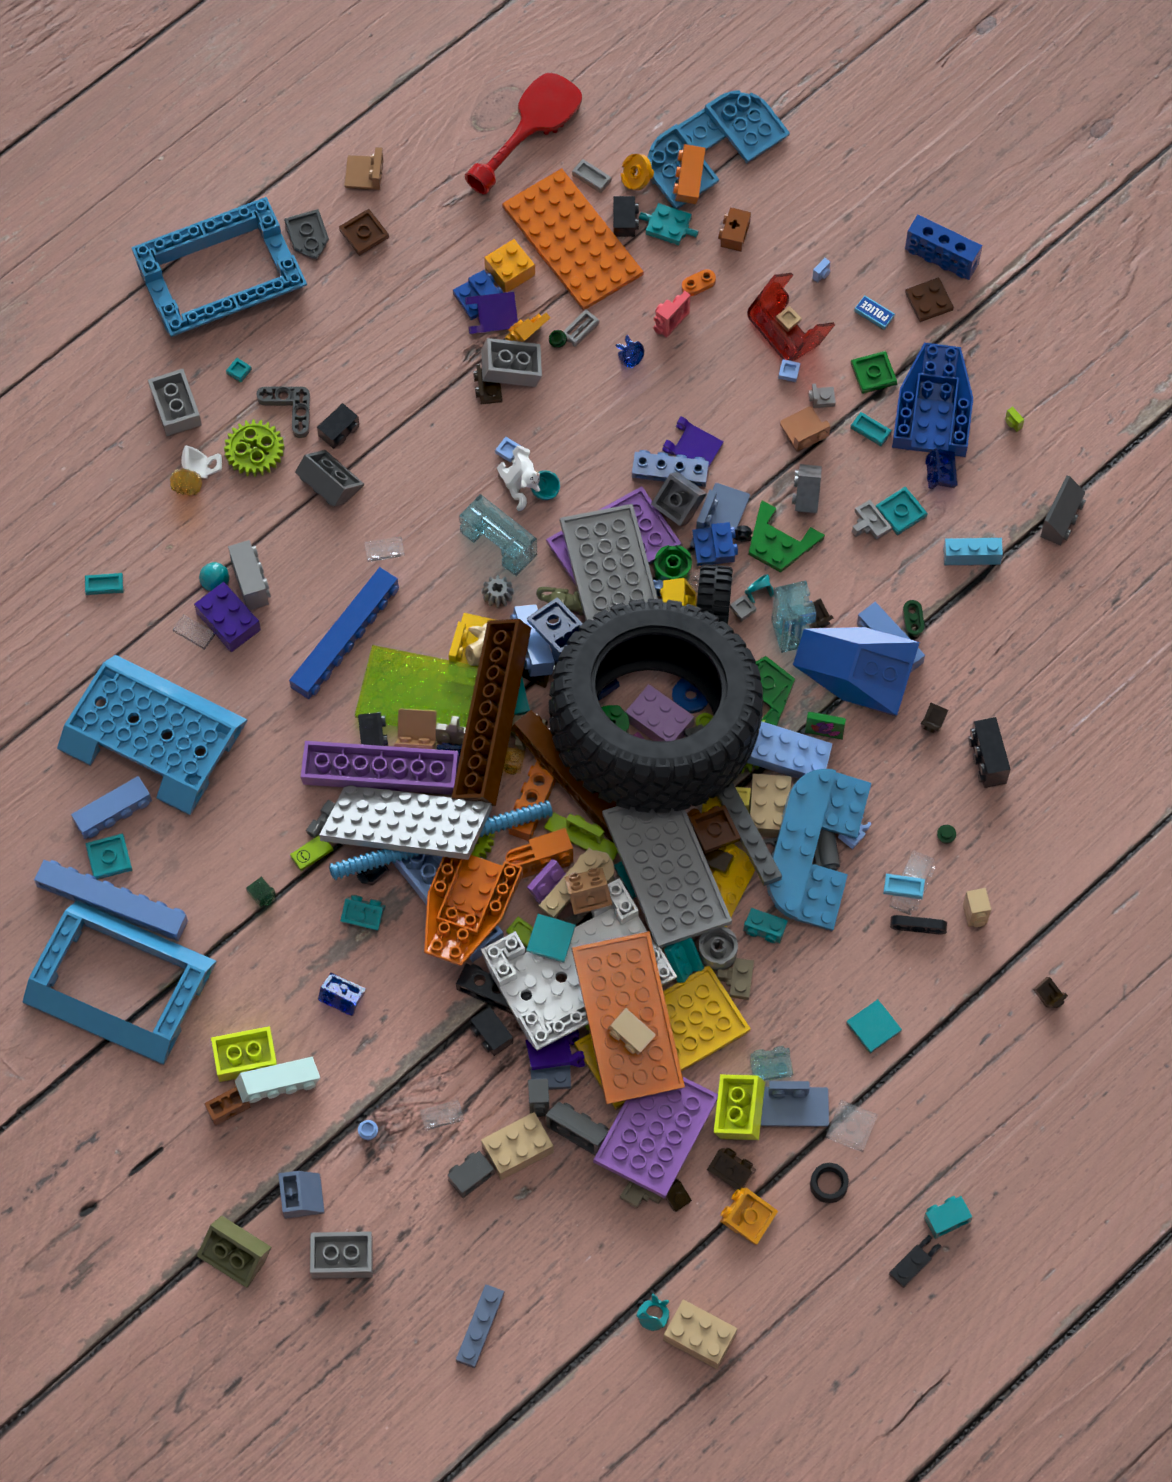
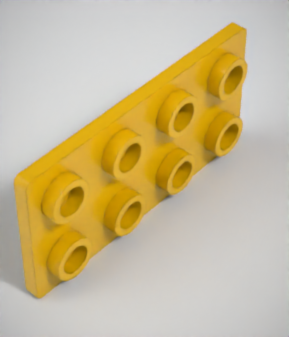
(463, 637)
(736, 879)

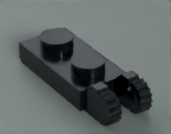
(913, 1262)

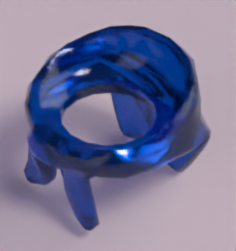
(631, 353)

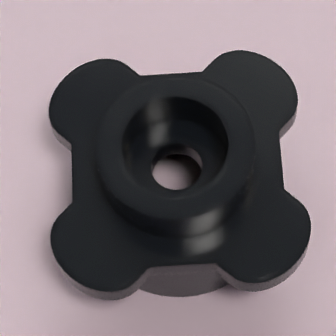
(743, 533)

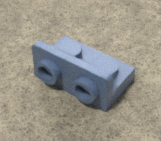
(557, 1077)

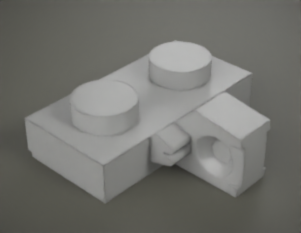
(870, 521)

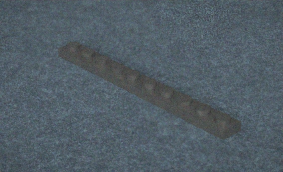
(750, 836)

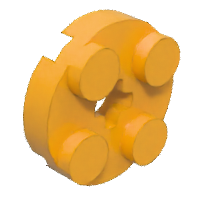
(644, 174)

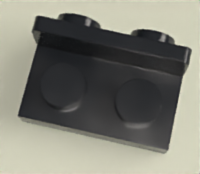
(371, 729)

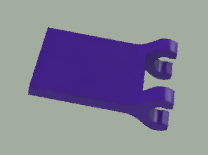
(494, 311)
(693, 442)
(556, 1053)

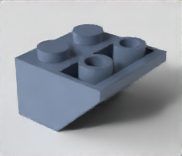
(301, 1194)

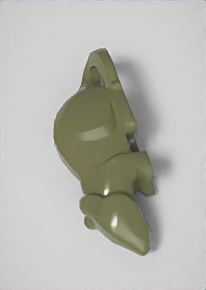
(571, 601)

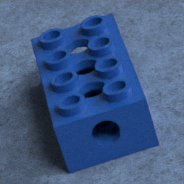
(947, 243)

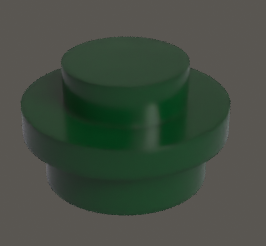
(557, 338)
(946, 834)

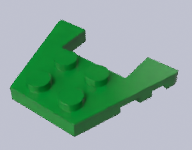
(775, 546)
(776, 688)

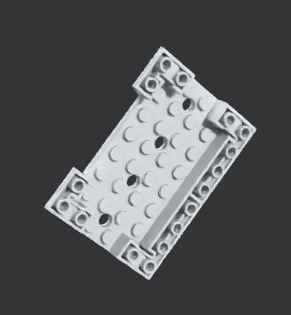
(556, 1006)

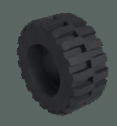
(715, 590)

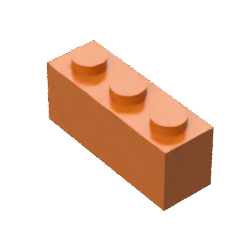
(689, 174)

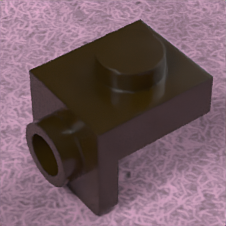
(822, 614)
(934, 718)
(1050, 993)
(677, 1196)

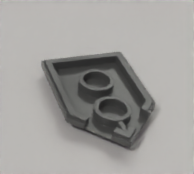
(307, 233)

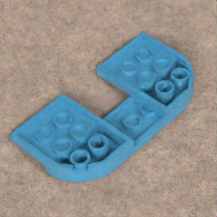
(736, 115)
(815, 803)

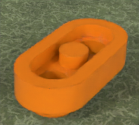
(699, 282)

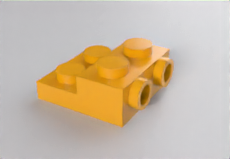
(524, 329)
(748, 1215)

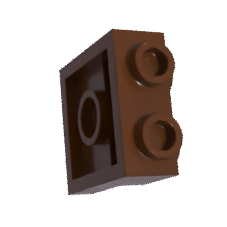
(714, 828)

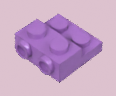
(546, 880)

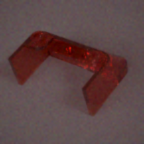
(767, 306)

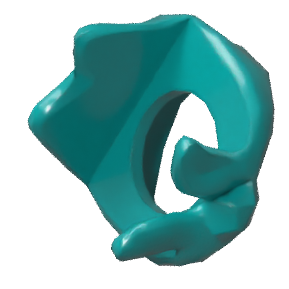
(762, 582)
(650, 1322)

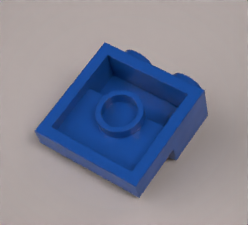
(477, 285)
(715, 544)

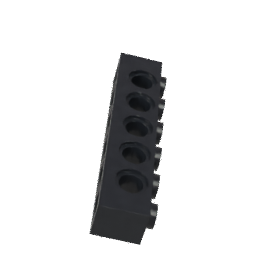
(484, 993)

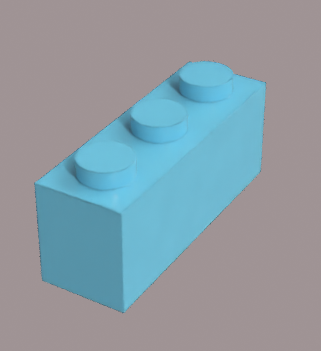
(973, 551)

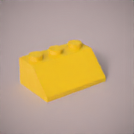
(679, 591)

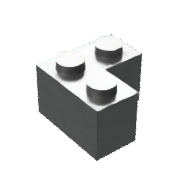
(808, 482)

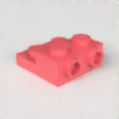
(671, 314)

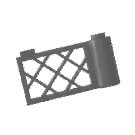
(826, 850)

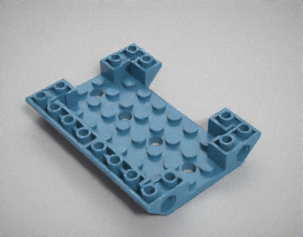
(160, 709)

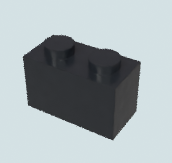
(624, 216)
(338, 426)
(491, 1031)

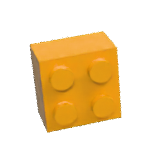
(509, 266)

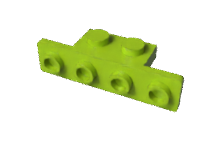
(582, 833)

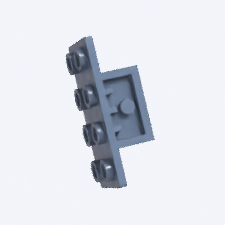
(722, 506)
(795, 1105)

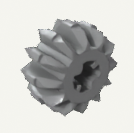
(497, 591)

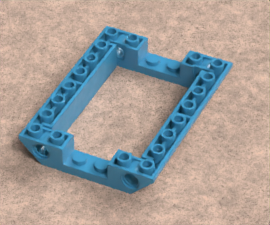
(206, 234)
(154, 1044)

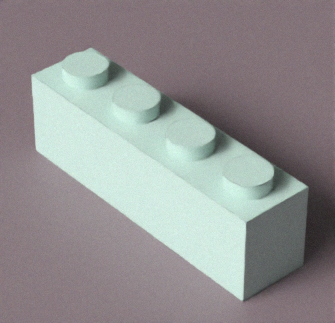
(277, 1080)

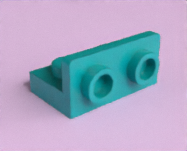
(362, 912)
(765, 926)
(683, 959)

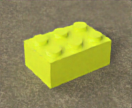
(243, 1052)
(739, 1107)

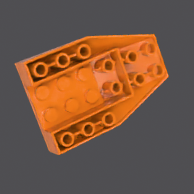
(466, 905)

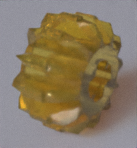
(185, 482)

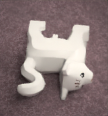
(520, 475)

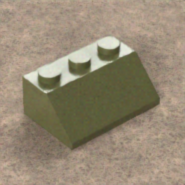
(233, 1251)

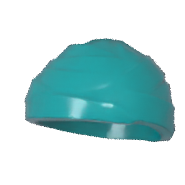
(548, 484)
(213, 575)

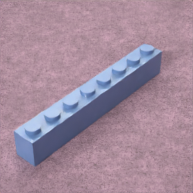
(111, 900)

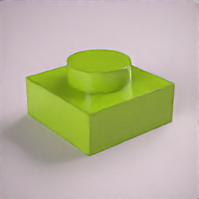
(1014, 419)

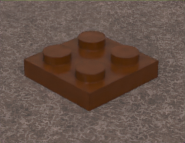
(364, 232)
(929, 299)

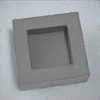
(743, 607)

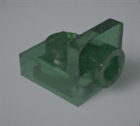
(261, 892)

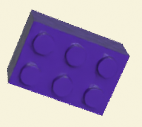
(227, 616)

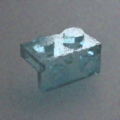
(772, 1063)

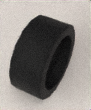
(829, 1167)

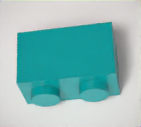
(947, 1216)

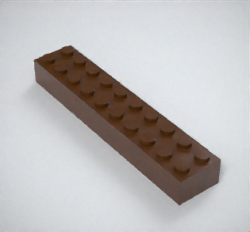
(492, 711)

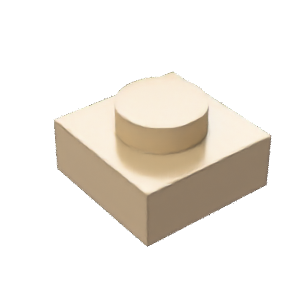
(788, 318)

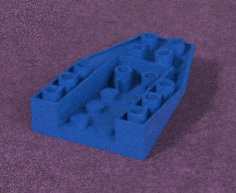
(935, 402)
(858, 665)

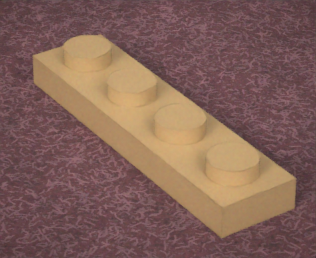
(559, 896)

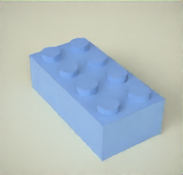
(789, 751)

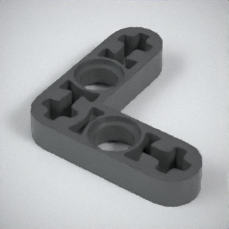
(292, 400)

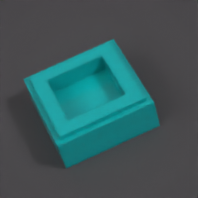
(238, 370)

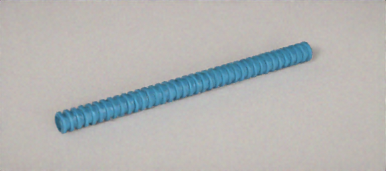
(492, 824)

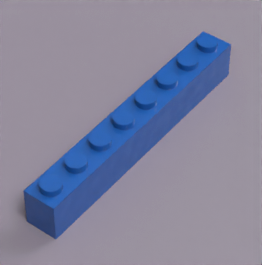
(344, 633)

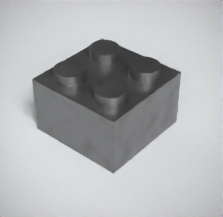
(678, 498)

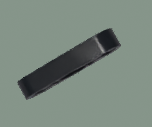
(918, 924)

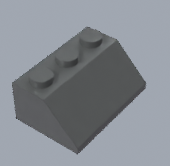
(328, 477)
(1063, 512)
(576, 1127)

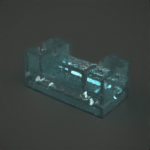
(485, 519)
(791, 614)

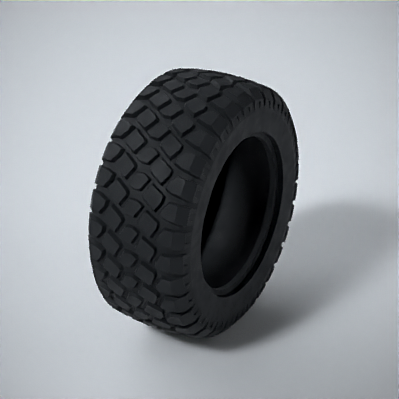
(669, 641)

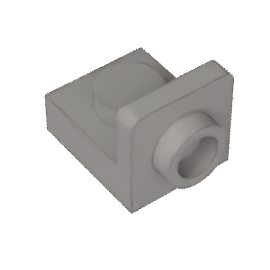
(822, 396)

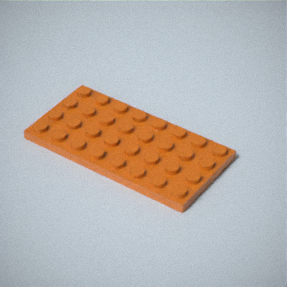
(572, 239)
(623, 976)

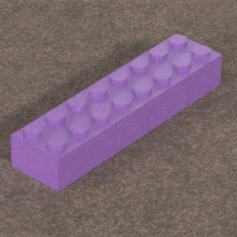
(379, 767)

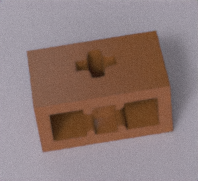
(735, 229)
(226, 1106)

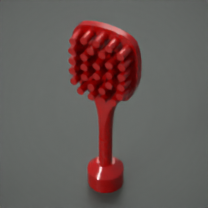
(542, 107)

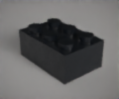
(989, 752)

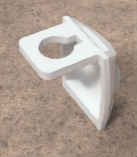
(197, 461)

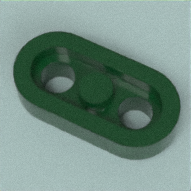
(913, 619)

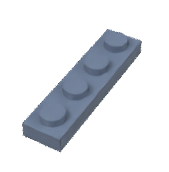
(480, 1326)

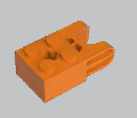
(540, 851)

